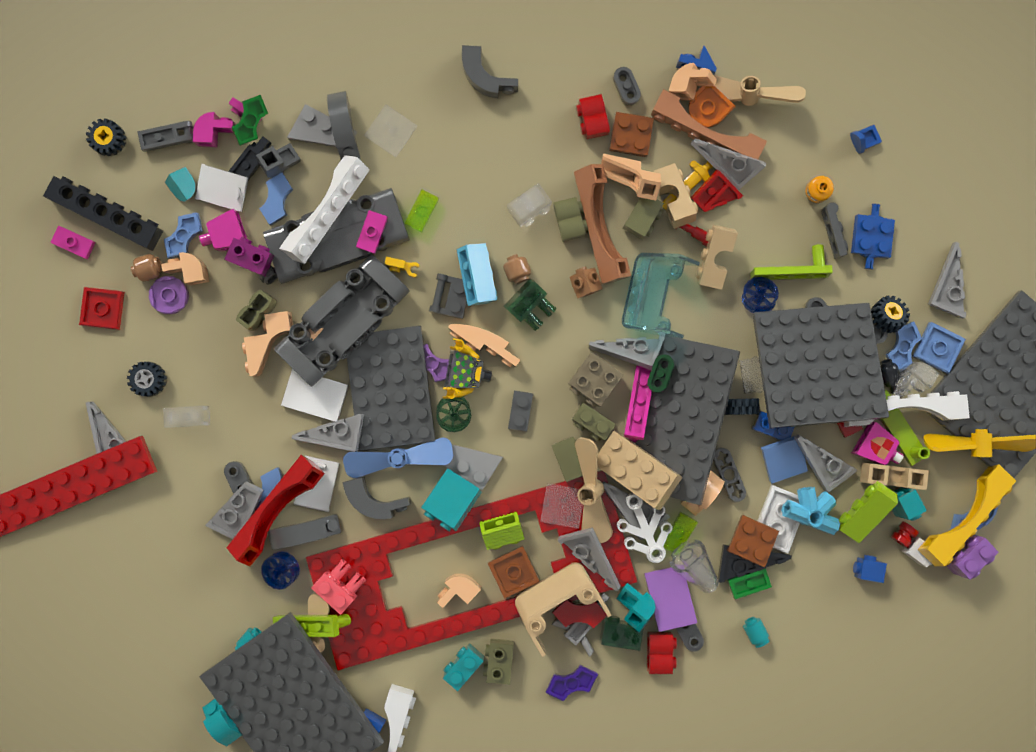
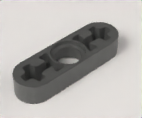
(729, 490)

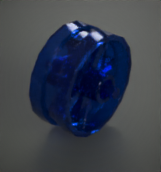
(760, 295)
(280, 569)

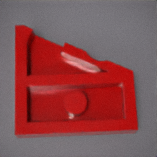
(715, 192)

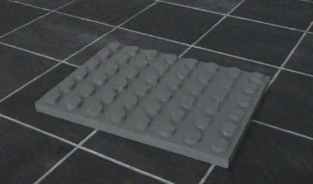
(999, 382)
(289, 695)

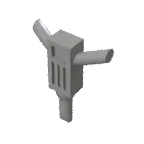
(576, 631)

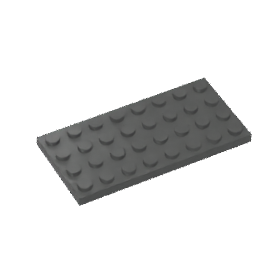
(689, 414)

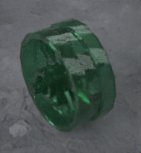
(453, 414)

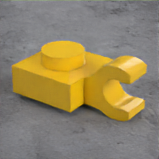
(396, 265)

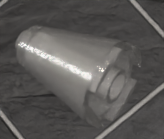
(694, 564)

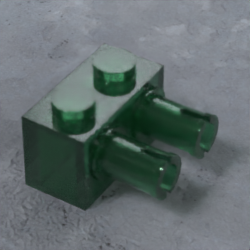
(526, 300)
(620, 634)

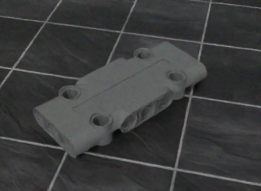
(340, 241)
(348, 316)

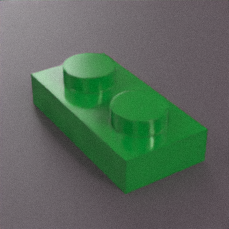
(749, 583)

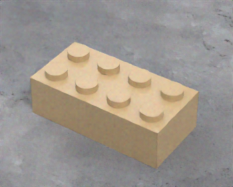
(637, 470)

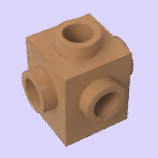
(585, 282)

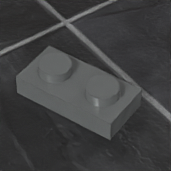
(520, 410)

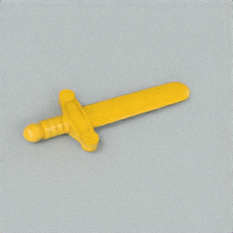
(700, 173)

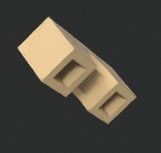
(683, 209)
(719, 240)
(894, 476)

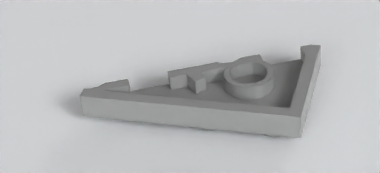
(733, 165)
(949, 292)
(635, 351)
(103, 432)
(340, 434)
(826, 467)
(619, 499)
(589, 550)

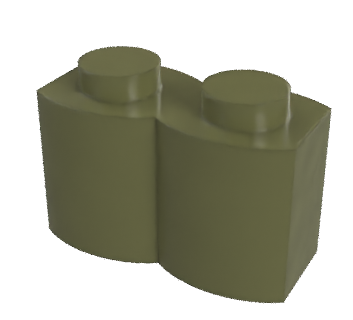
(569, 219)
(253, 314)

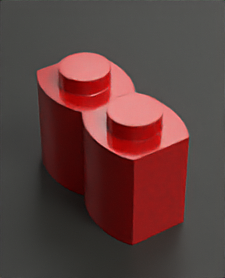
(593, 116)
(660, 652)

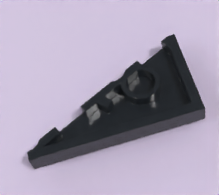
(735, 566)

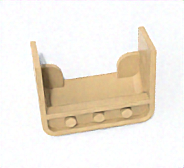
(551, 592)

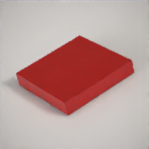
(101, 308)

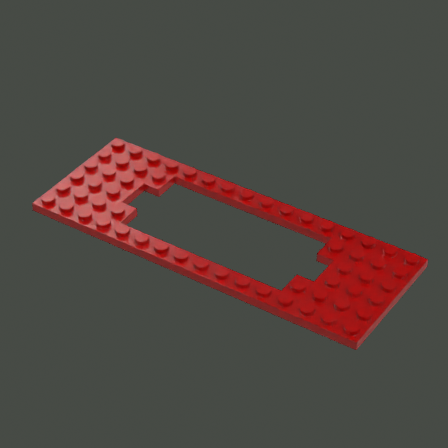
(384, 632)

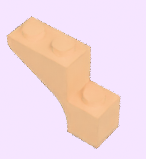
(629, 173)
(258, 347)

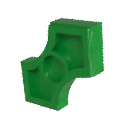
(246, 128)

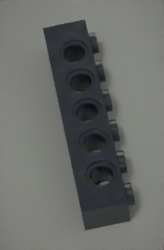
(60, 188)

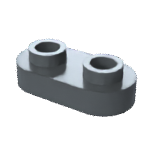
(627, 86)
(239, 478)
(689, 633)

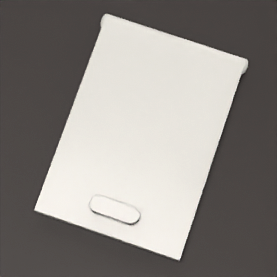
(221, 188)
(321, 495)

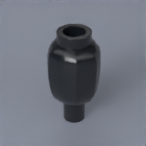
(890, 374)

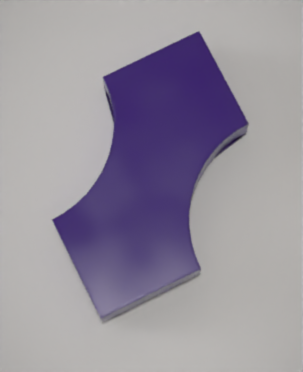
(563, 685)

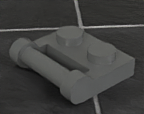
(456, 298)

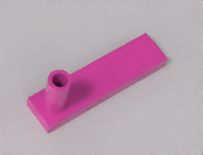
(638, 405)

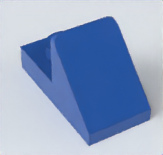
(703, 61)

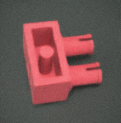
(335, 591)

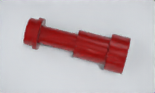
(696, 233)

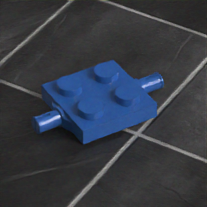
(872, 236)

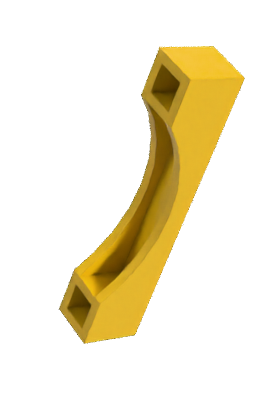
(991, 488)

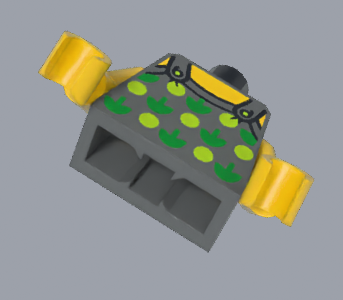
(464, 371)

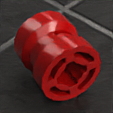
(905, 534)

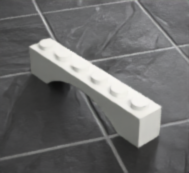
(345, 181)
(944, 407)
(396, 707)

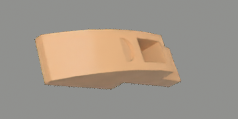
(478, 337)

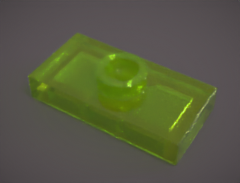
(421, 210)
(682, 529)

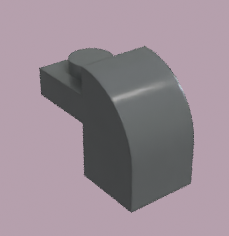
(276, 161)

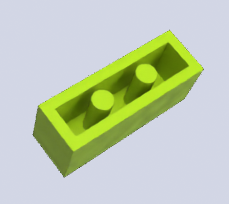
(868, 511)

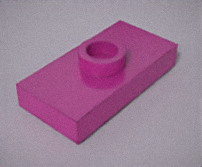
(371, 232)
(73, 242)

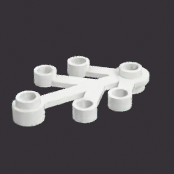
(646, 531)

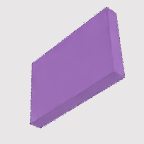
(671, 599)

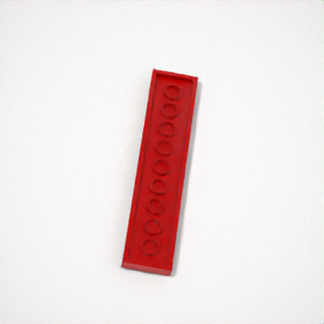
(75, 484)

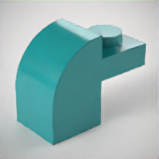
(640, 606)
(219, 724)

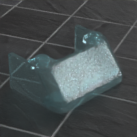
(649, 290)

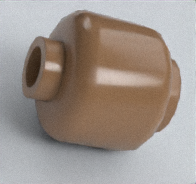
(146, 267)
(517, 269)

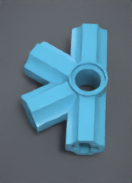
(812, 506)

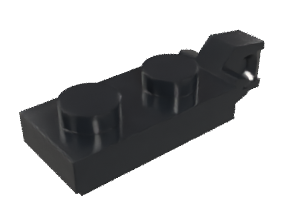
(247, 164)

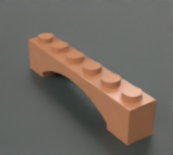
(671, 112)
(591, 185)

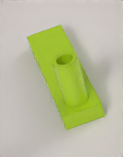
(817, 271)
(908, 441)
(320, 624)

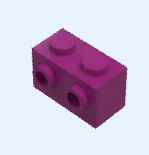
(249, 256)

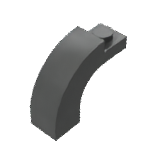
(480, 79)
(341, 124)
(362, 501)
(304, 532)

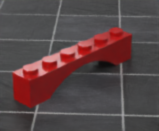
(251, 538)

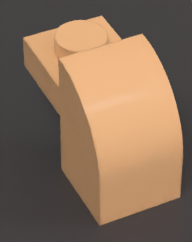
(688, 78)
(192, 267)
(712, 490)
(461, 585)

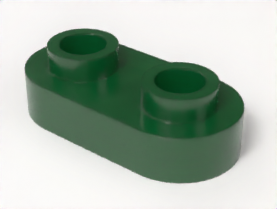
(660, 373)

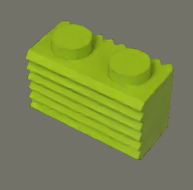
(502, 531)

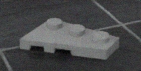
(313, 128)
(473, 465)
(236, 511)

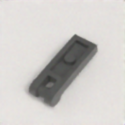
(165, 136)
(834, 230)

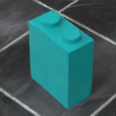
(451, 500)

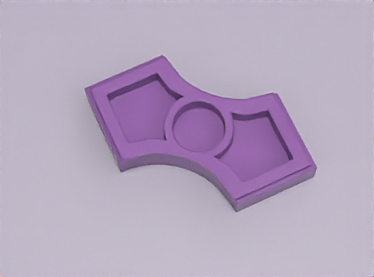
(435, 365)

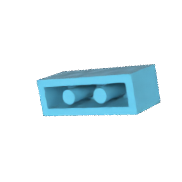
(476, 274)

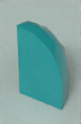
(181, 184)

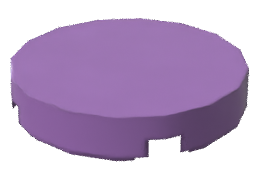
(168, 295)

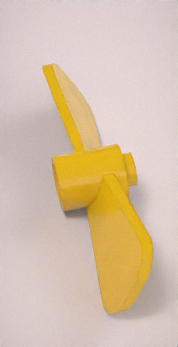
(980, 443)

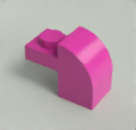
(207, 128)

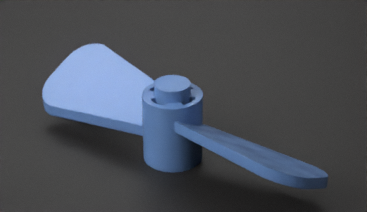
(430, 453)

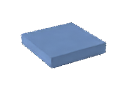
(939, 347)
(783, 460)

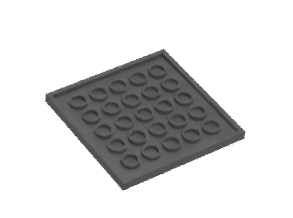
(820, 365)

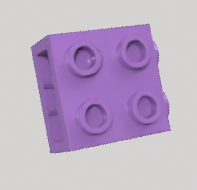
(972, 557)

